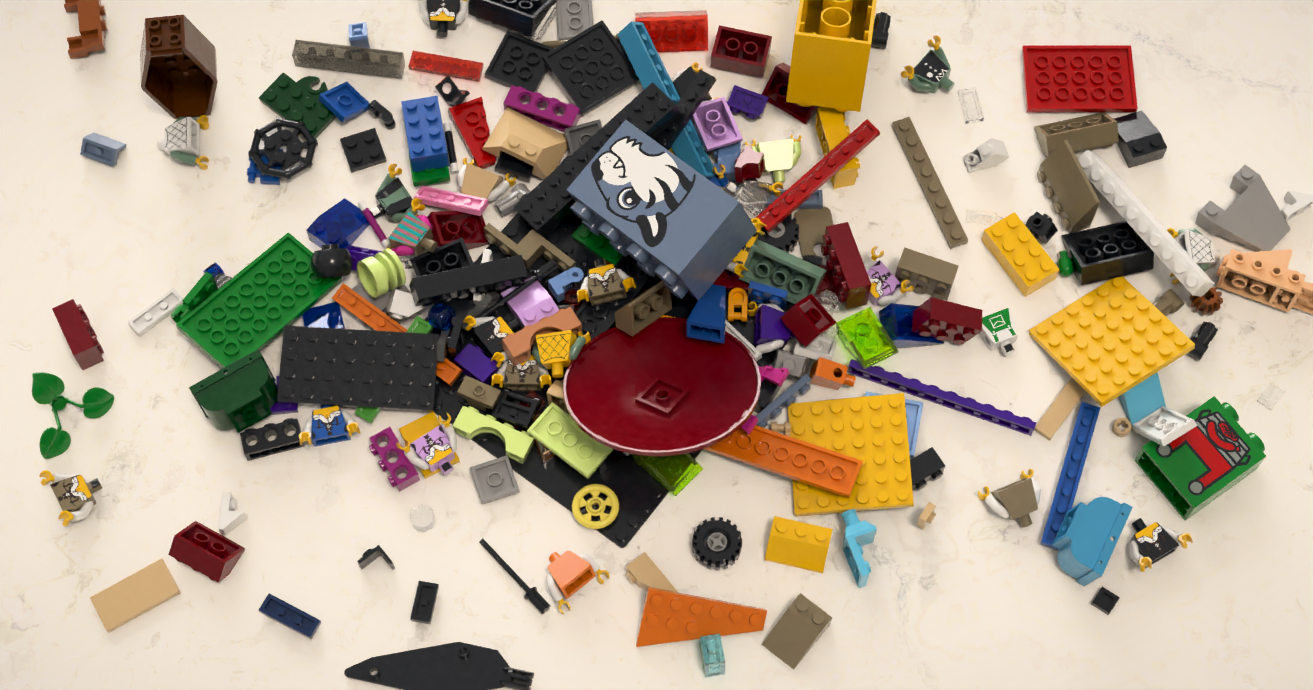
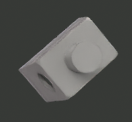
(796, 364)

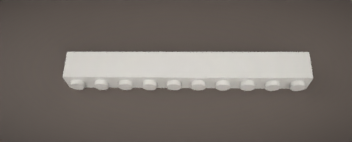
(1145, 224)

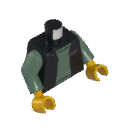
(394, 199)

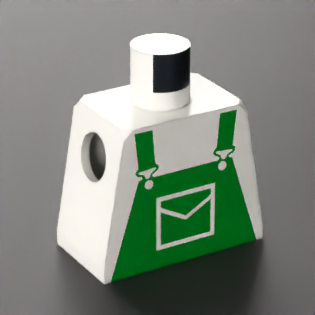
(999, 331)

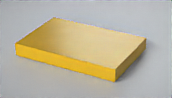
(419, 428)

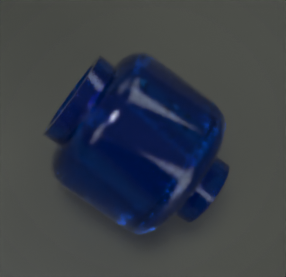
(440, 316)

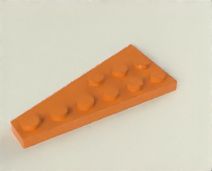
(683, 617)

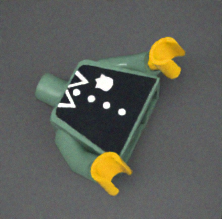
(931, 71)

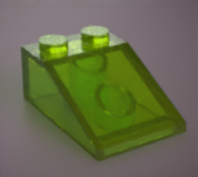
(865, 338)
(671, 471)

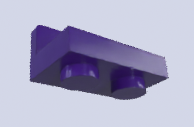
(747, 101)

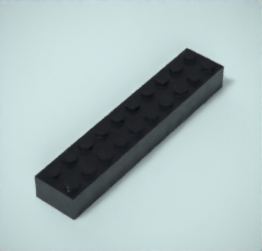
(550, 201)

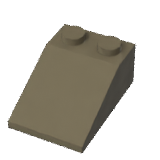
(797, 631)

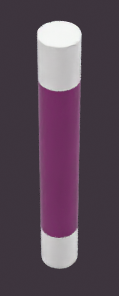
(373, 223)

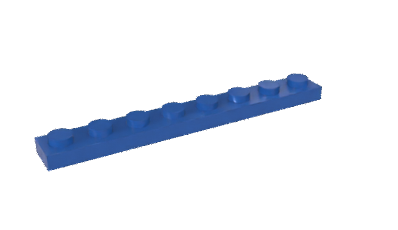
(1071, 471)

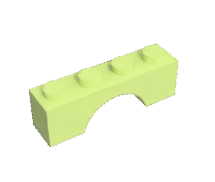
(471, 423)

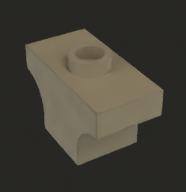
(478, 394)

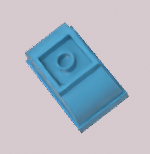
(1086, 536)

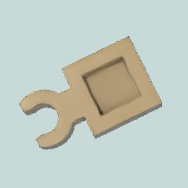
(927, 515)

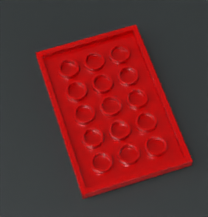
(1079, 78)

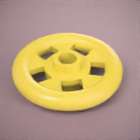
(595, 490)

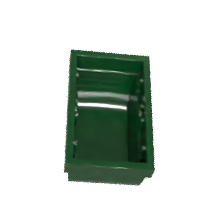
(240, 395)

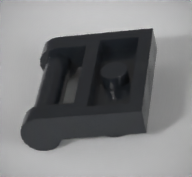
(456, 340)
(515, 413)

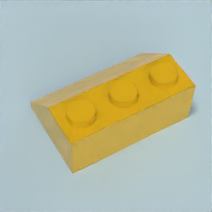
(798, 544)

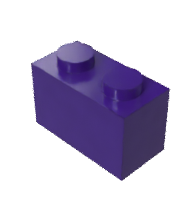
(476, 364)

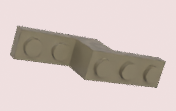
(529, 247)

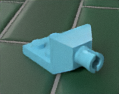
(855, 536)

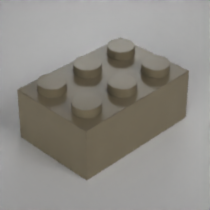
(926, 273)

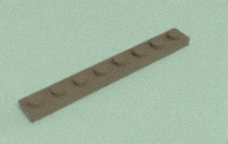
(930, 182)

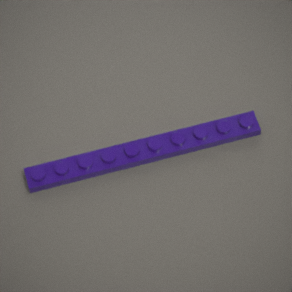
(948, 399)

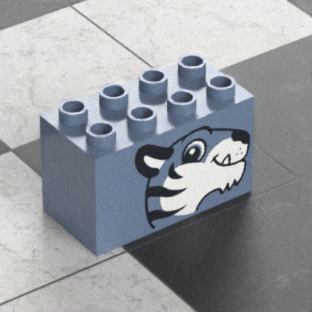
(660, 212)

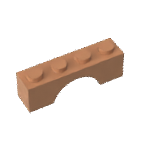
(519, 344)

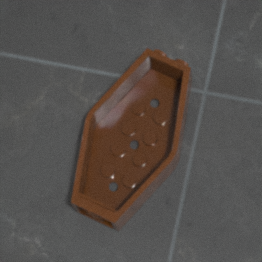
(178, 66)

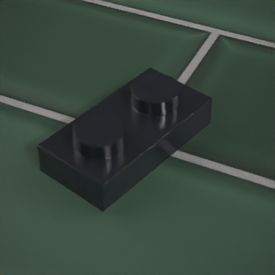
(424, 602)

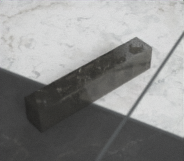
(348, 59)

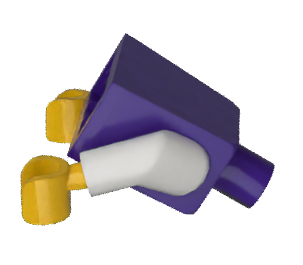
(769, 328)

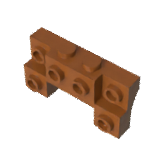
(91, 27)

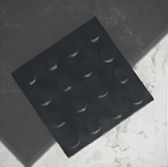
(591, 67)

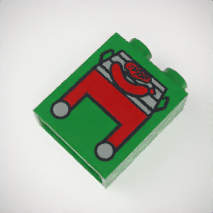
(1203, 460)

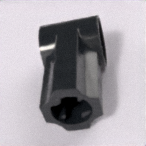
(880, 30)
(1202, 339)

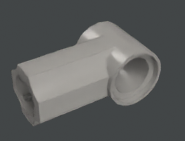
(508, 202)

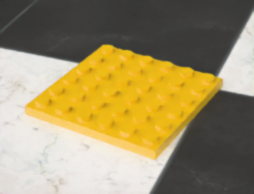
(1111, 340)
(863, 429)

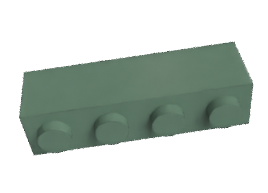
(783, 271)

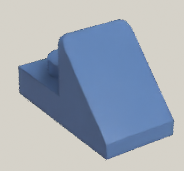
(359, 35)

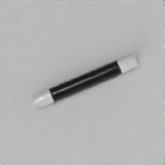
(451, 149)

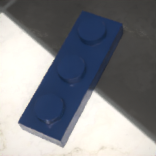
(290, 616)

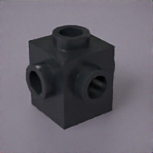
(1041, 227)

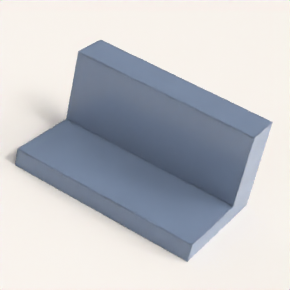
(101, 148)

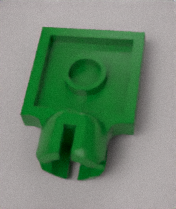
(199, 293)

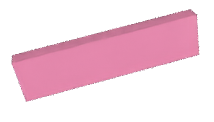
(452, 200)

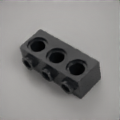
(279, 444)

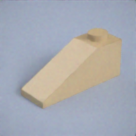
(647, 574)

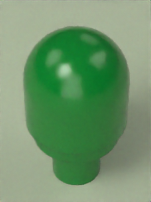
(1065, 264)

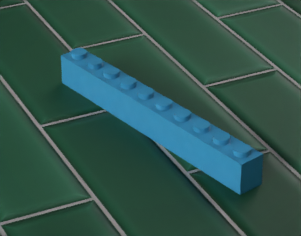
(651, 69)

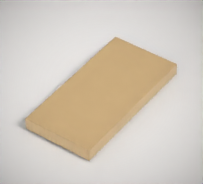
(135, 595)

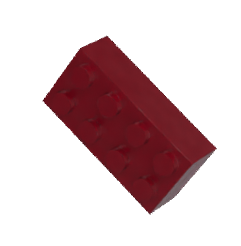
(846, 265)

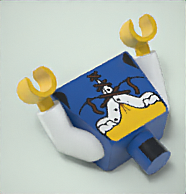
(328, 426)

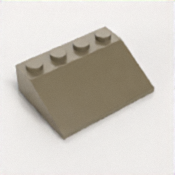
(1068, 188)

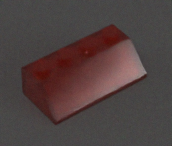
(676, 30)

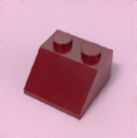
(808, 320)

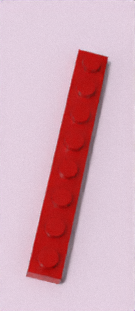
(818, 175)

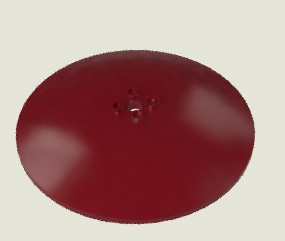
(619, 380)

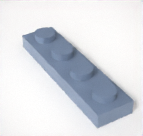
(775, 408)

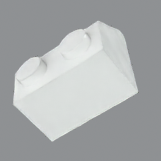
(401, 305)

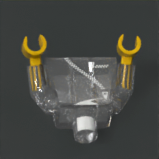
(753, 195)

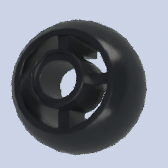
(331, 261)

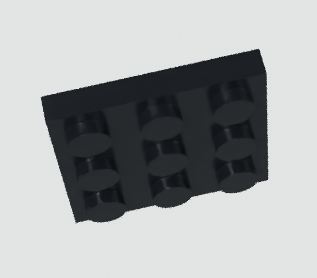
(518, 62)

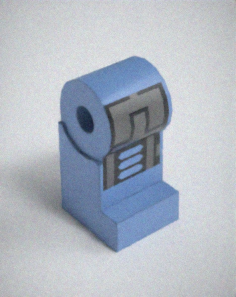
(565, 282)

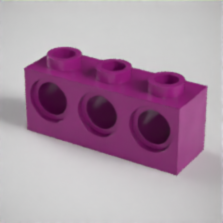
(402, 464)

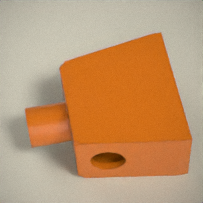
(830, 374)

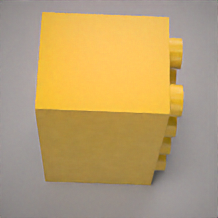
(831, 53)

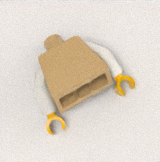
(482, 183)

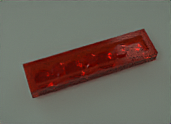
(446, 66)

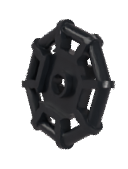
(283, 138)

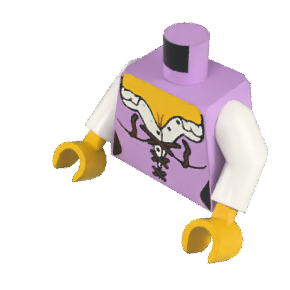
(885, 286)
(433, 449)

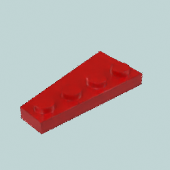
(473, 129)

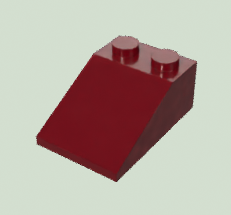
(452, 225)

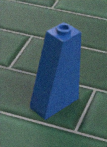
(708, 316)

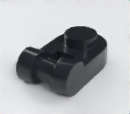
(386, 116)

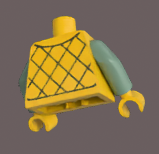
(558, 349)

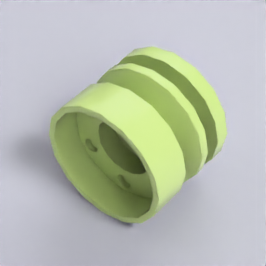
(381, 273)

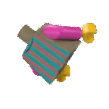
(412, 236)

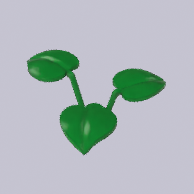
(48, 390)

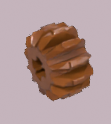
(1210, 305)

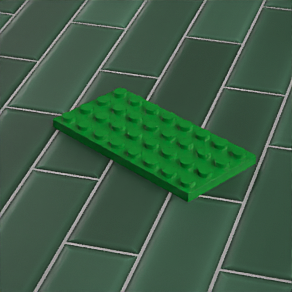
(257, 303)

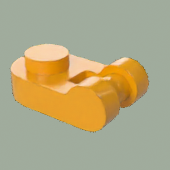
(737, 299)

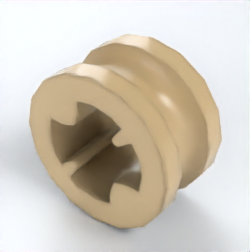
(1126, 423)

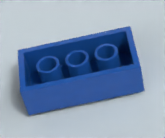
(425, 133)

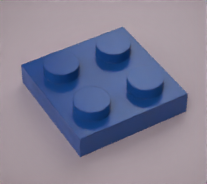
(344, 101)
(766, 294)

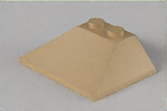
(528, 142)

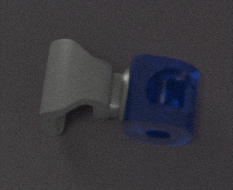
(218, 274)

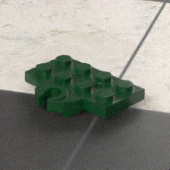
(299, 102)

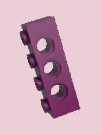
(548, 116)

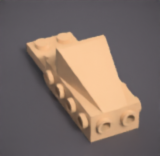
(1266, 273)

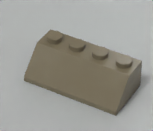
(1081, 132)

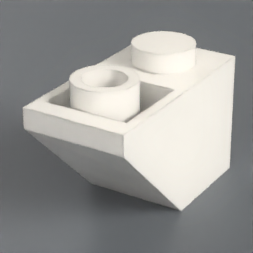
(986, 155)

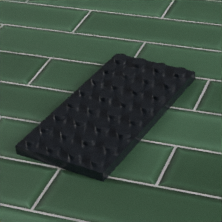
(358, 368)

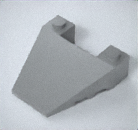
(1251, 218)

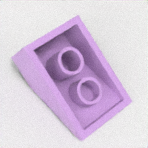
(715, 124)
(531, 304)

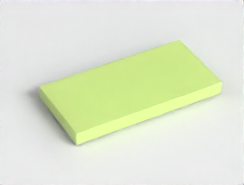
(566, 440)

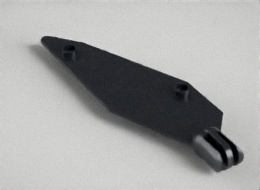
(442, 668)

